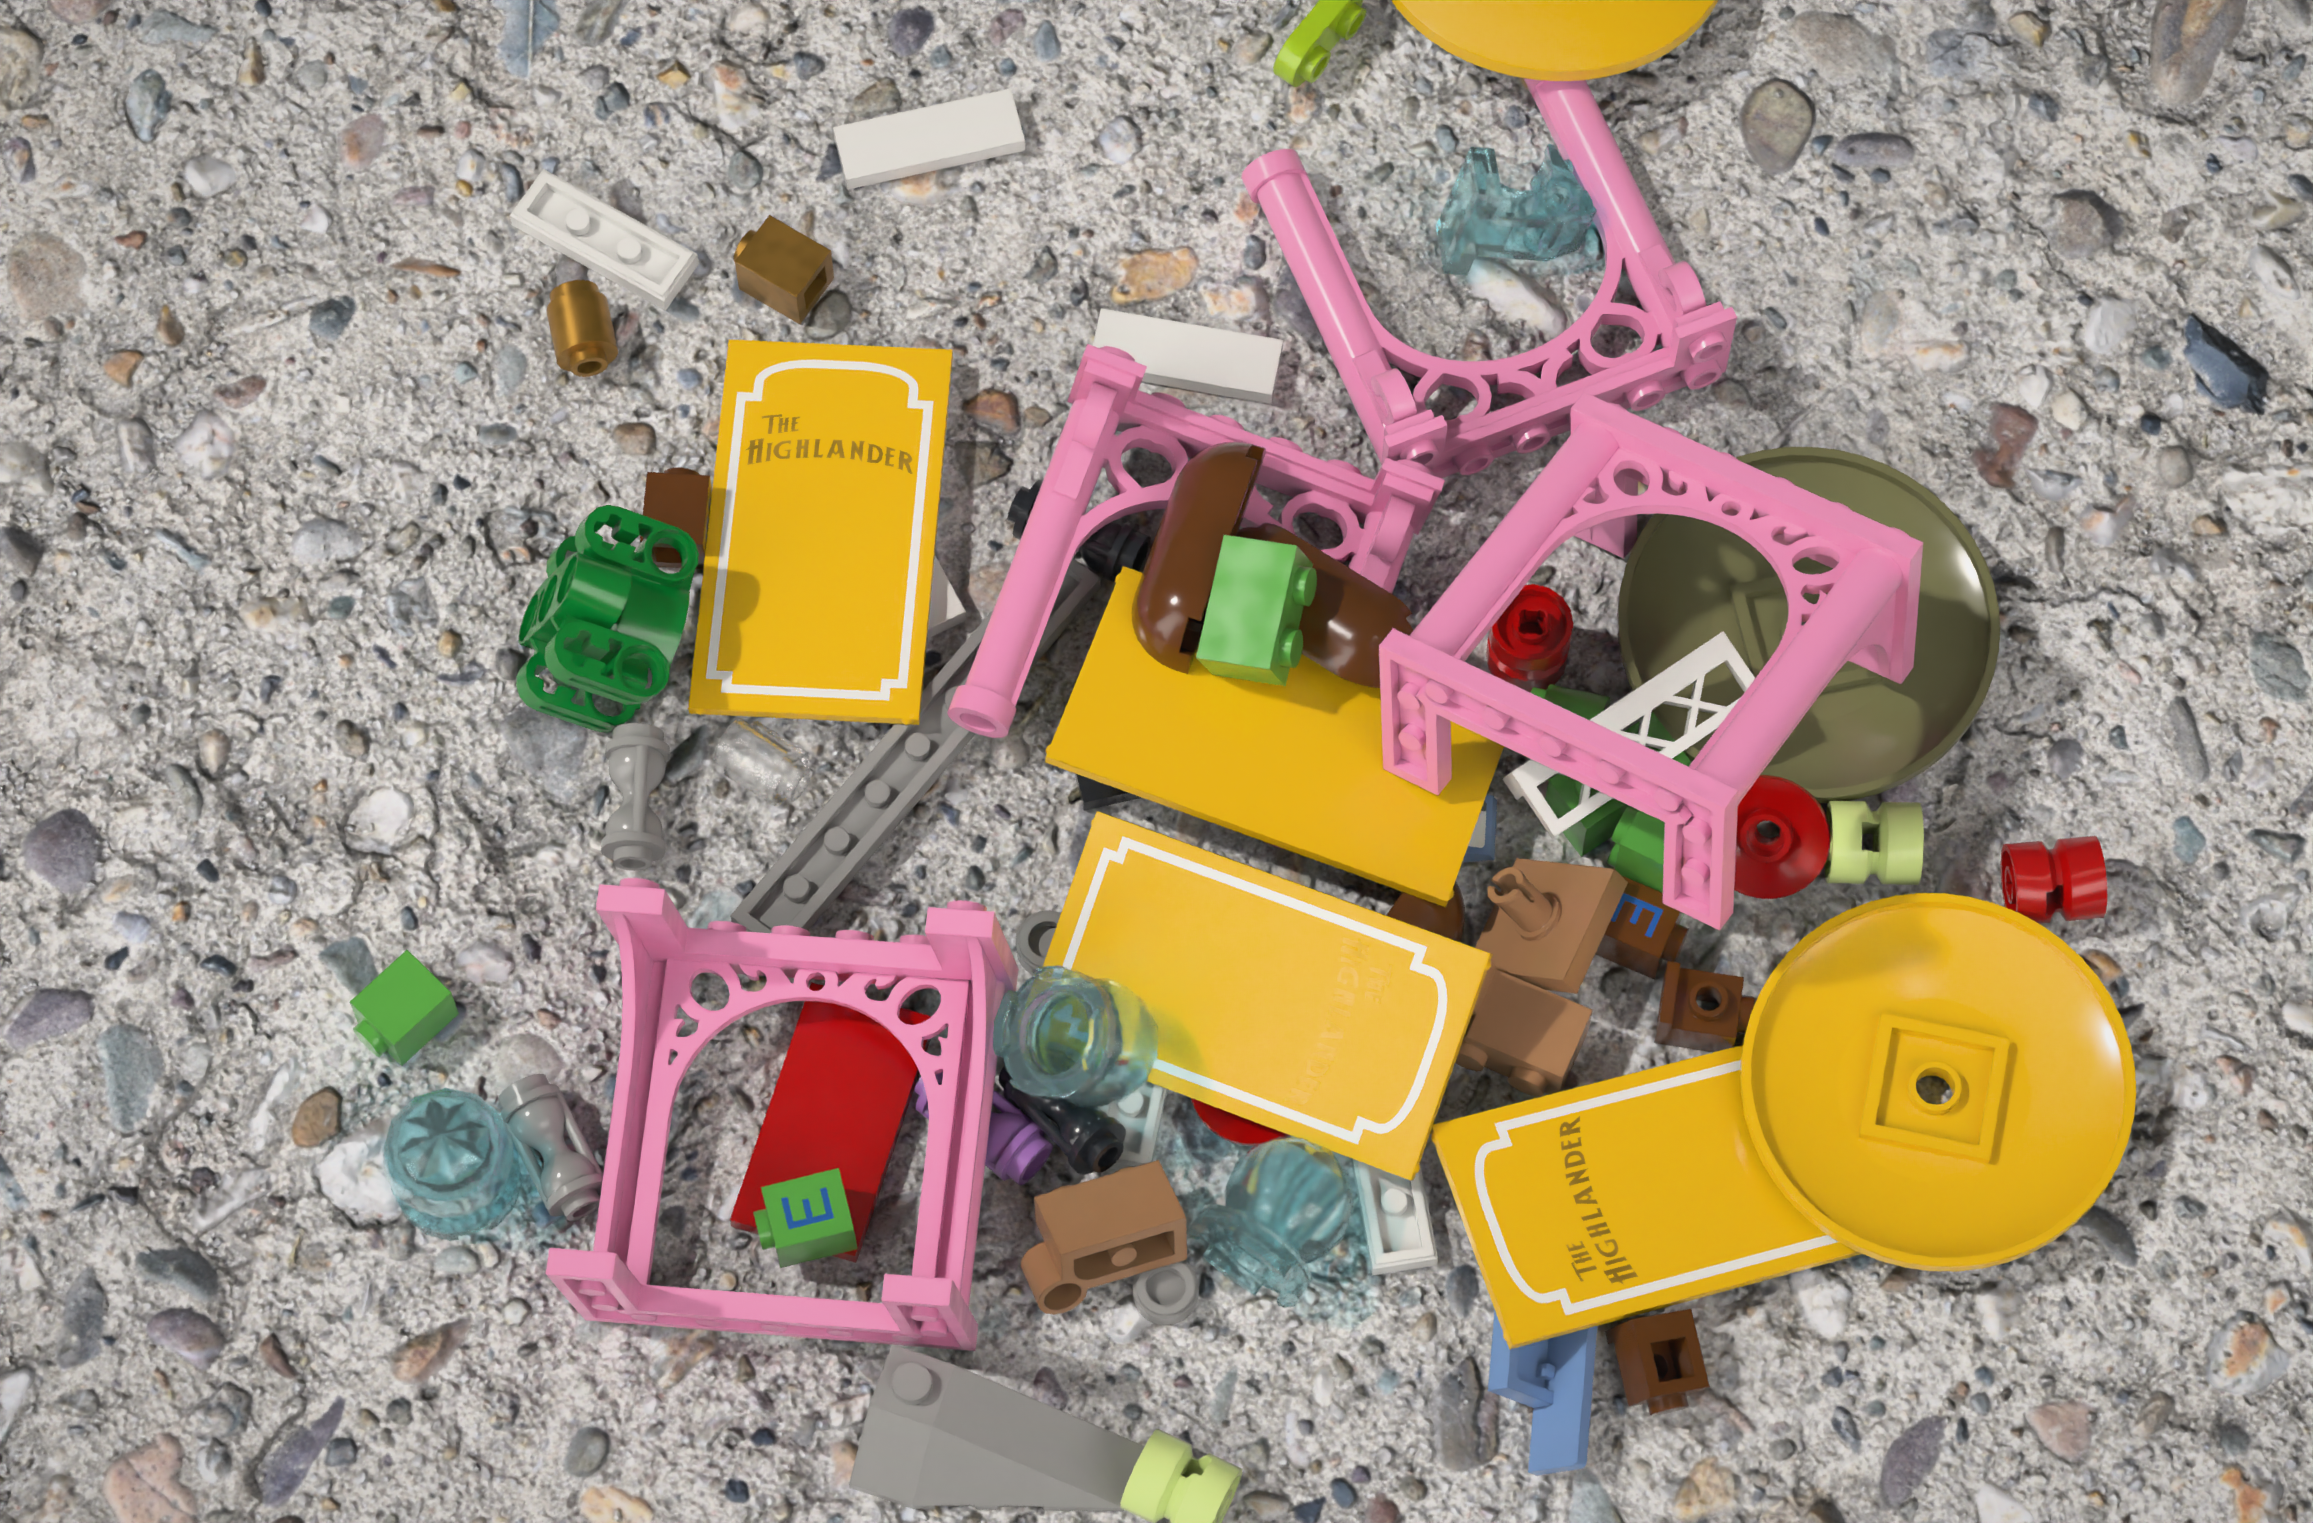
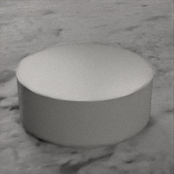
(1035, 938)
(1166, 1293)

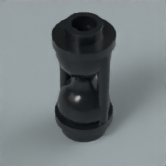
(1104, 551)
(1083, 1133)

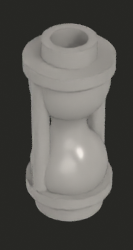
(636, 767)
(538, 1120)

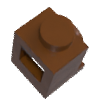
(1689, 1026)
(1663, 1343)

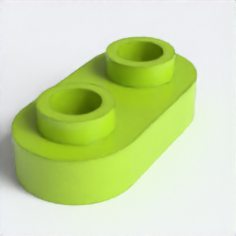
(1309, 45)

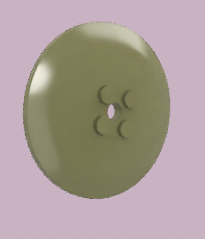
(1863, 729)

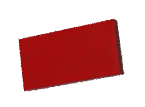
(834, 1109)

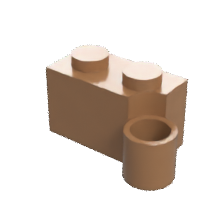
(1524, 1034)
(1103, 1234)

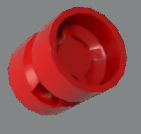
(1531, 639)
(2055, 880)

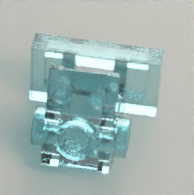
(1511, 223)

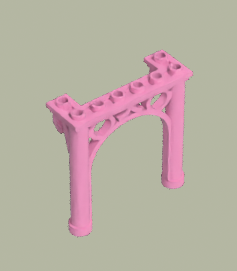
(1675, 313)
(1108, 400)

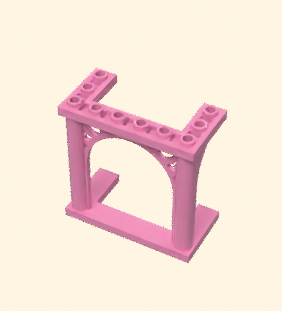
(1594, 495)
(660, 957)

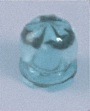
(1075, 1038)
(452, 1164)
(1280, 1211)

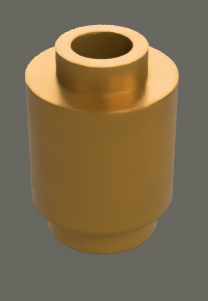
(581, 328)

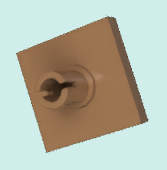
(1549, 920)

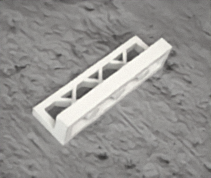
(1639, 705)

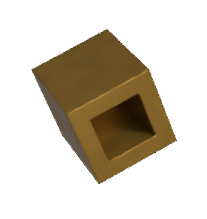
(783, 268)

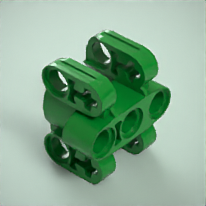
(606, 619)

